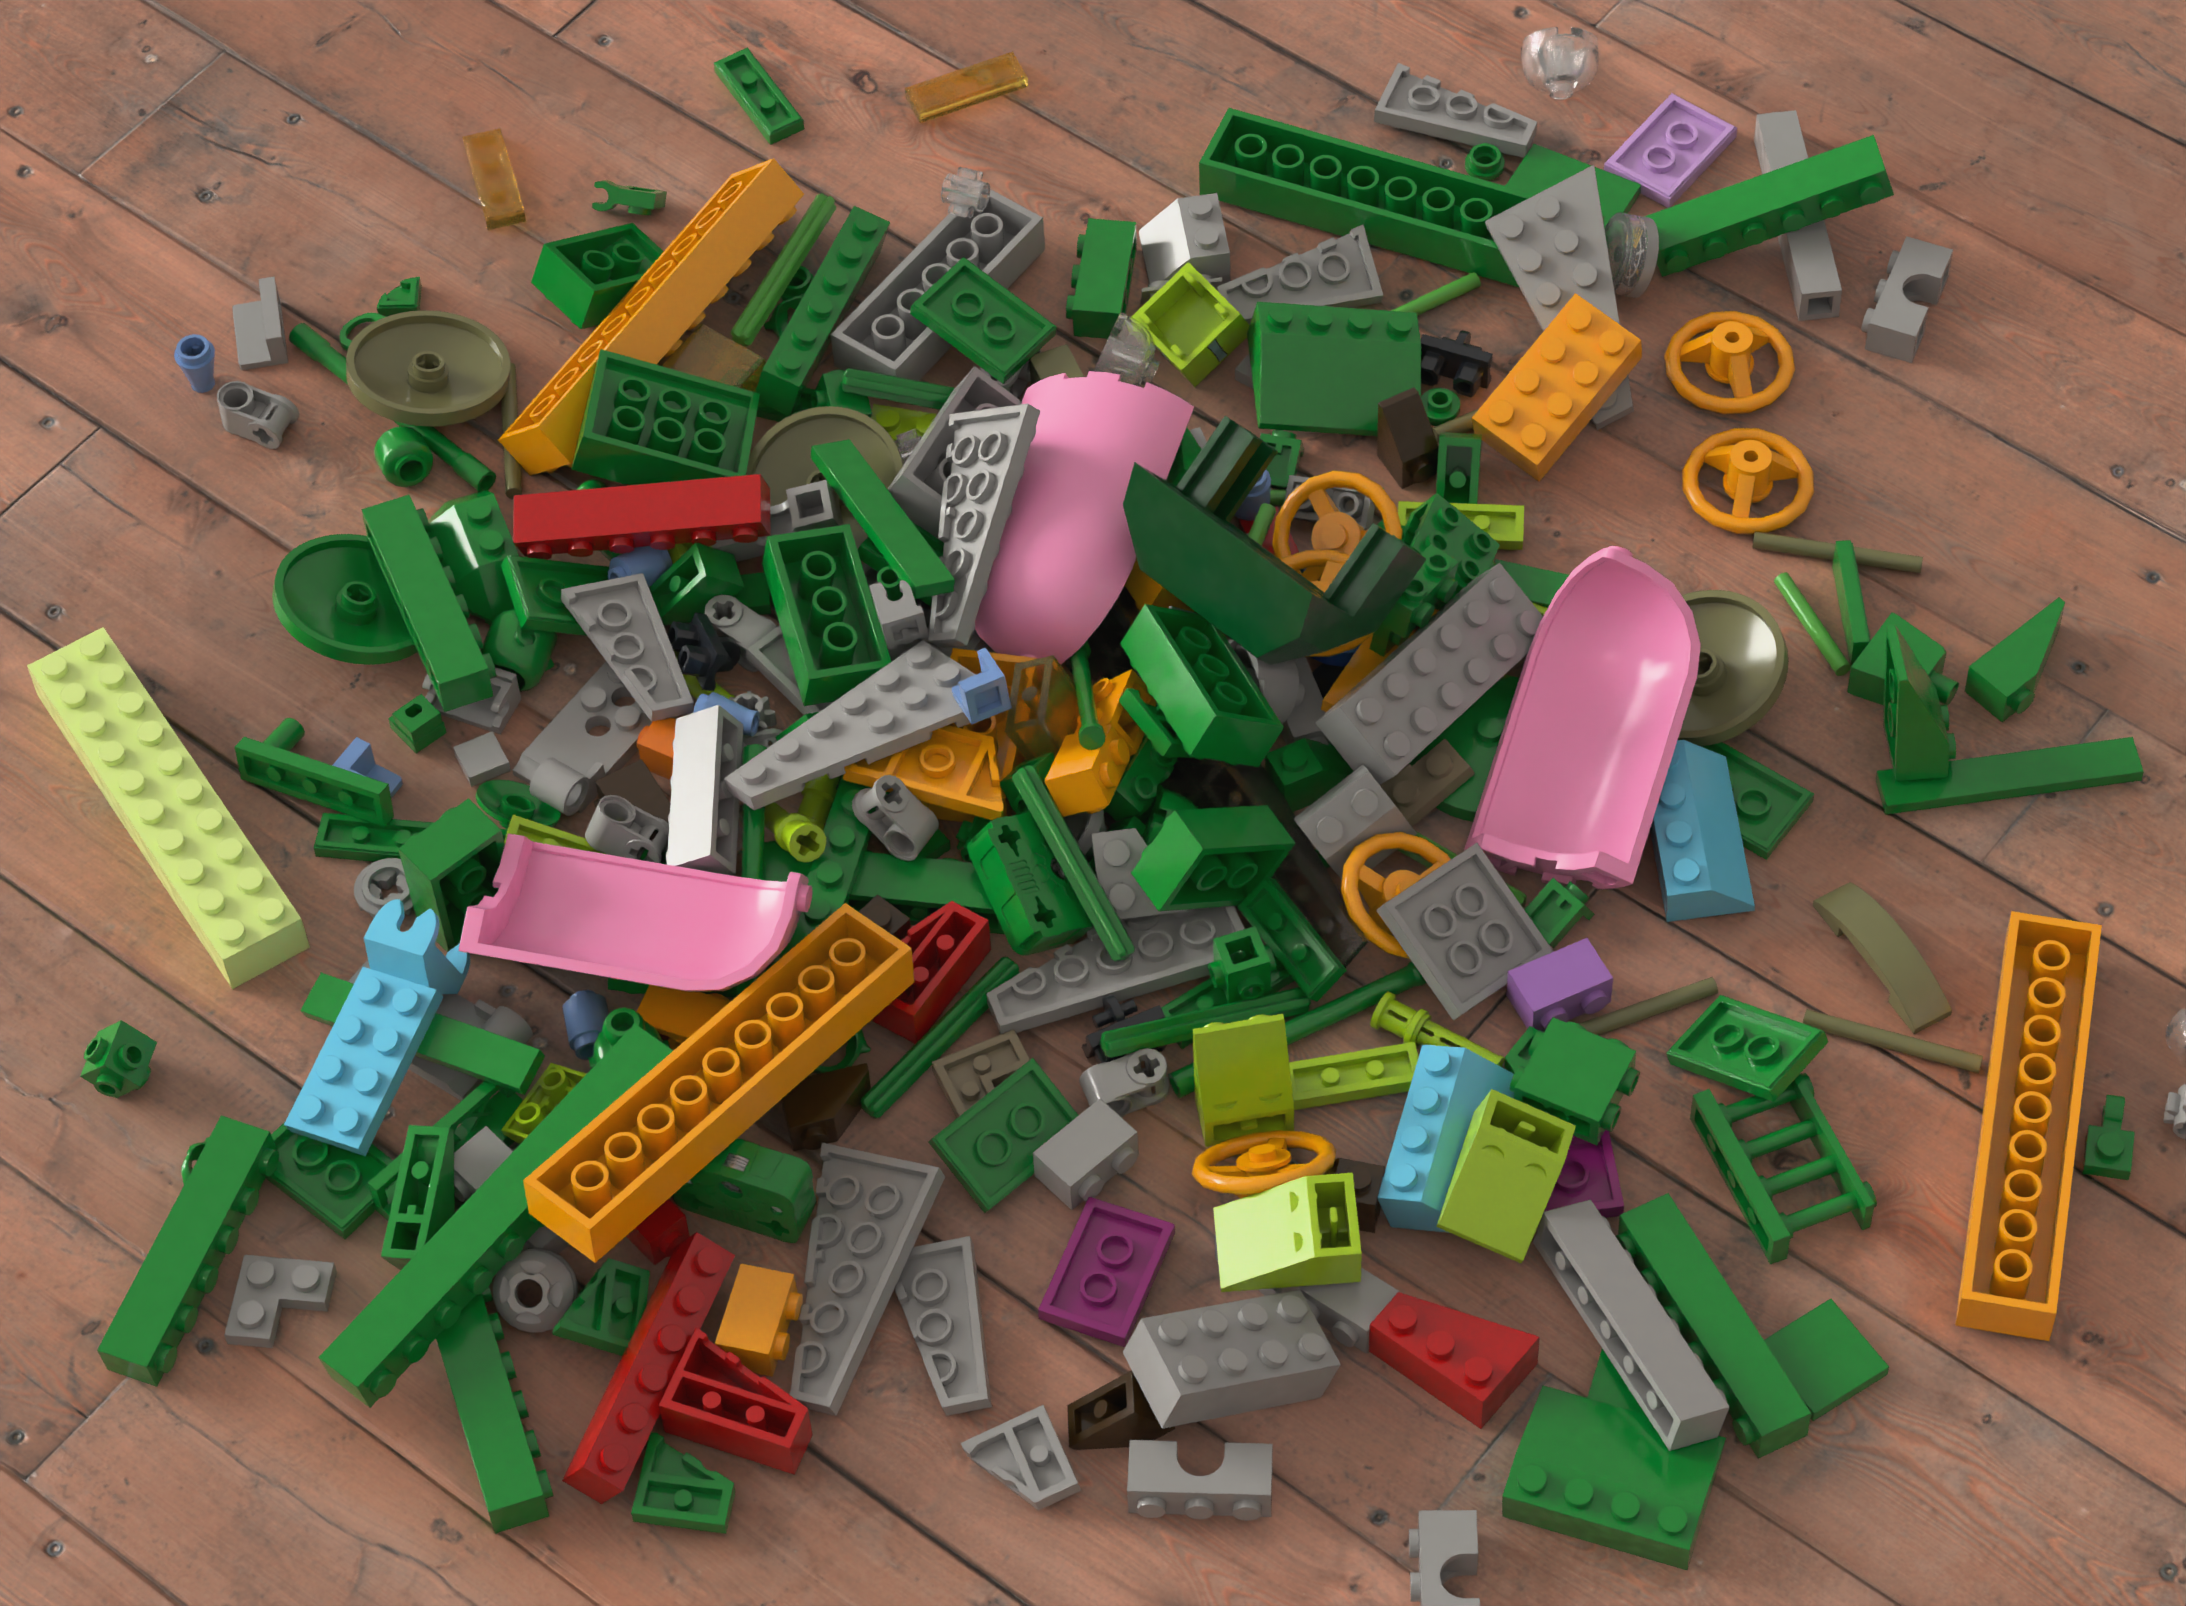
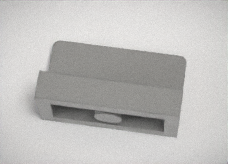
(261, 329)

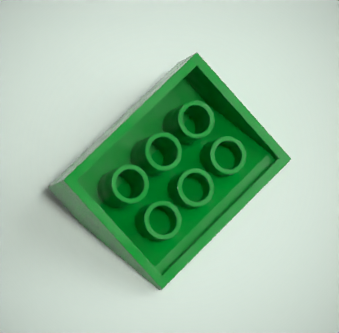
(1330, 365)
(662, 424)
(1610, 1479)

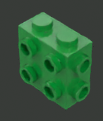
(1453, 533)
(1577, 1077)

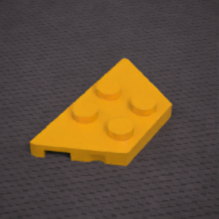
(949, 770)

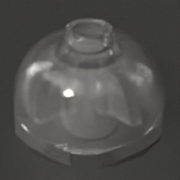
(1560, 62)
(1129, 352)

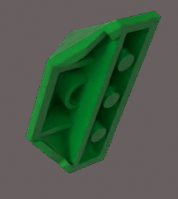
(474, 546)

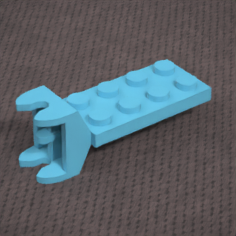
(377, 1031)

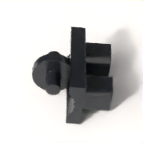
(1455, 360)
(702, 650)
(1115, 1015)

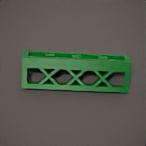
(474, 1114)

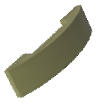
(1888, 952)

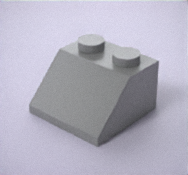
(1183, 233)
(1350, 816)

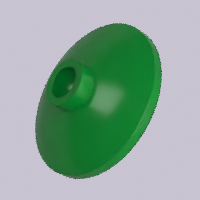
(508, 798)

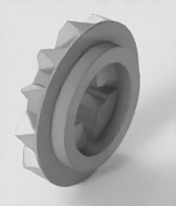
(379, 876)

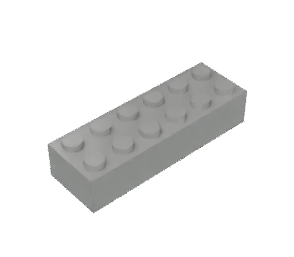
(883, 333)
(1433, 676)

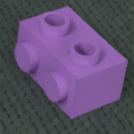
(1560, 985)

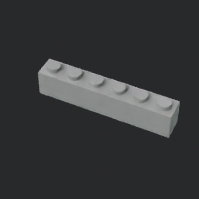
(1631, 1325)

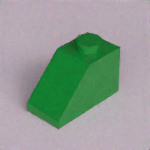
(1459, 467)
(694, 581)
(1306, 771)

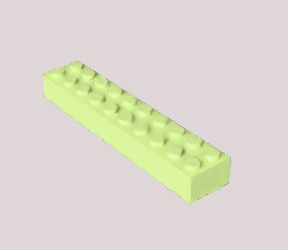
(169, 808)

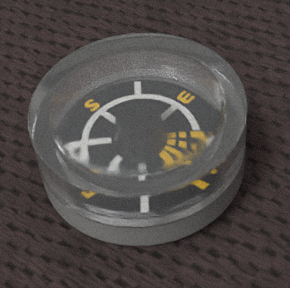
(1632, 252)

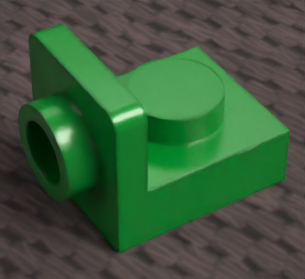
(1287, 457)
(1558, 910)

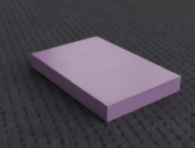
(1671, 149)

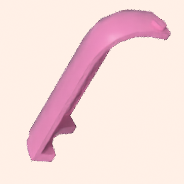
(1067, 527)
(1591, 726)
(632, 918)

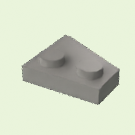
(1026, 1458)

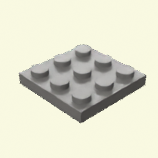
(1463, 930)

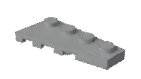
(1437, 112)

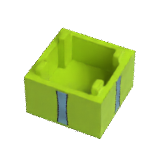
(1192, 324)

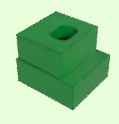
(418, 723)

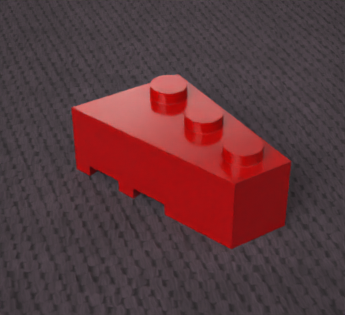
(944, 956)
(1453, 1354)
(733, 1409)

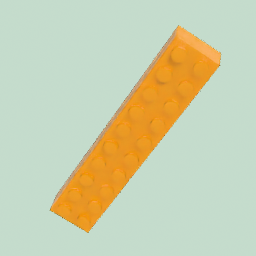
(658, 307)
(718, 1082)
(2029, 1127)

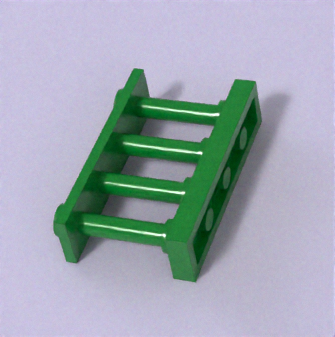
(1756, 1192)

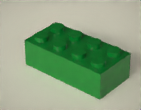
(824, 611)
(1201, 686)

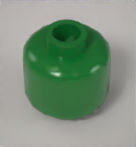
(403, 456)

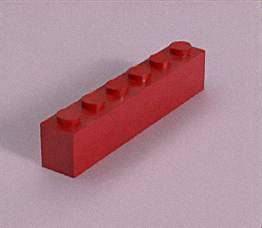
(642, 516)
(646, 1368)

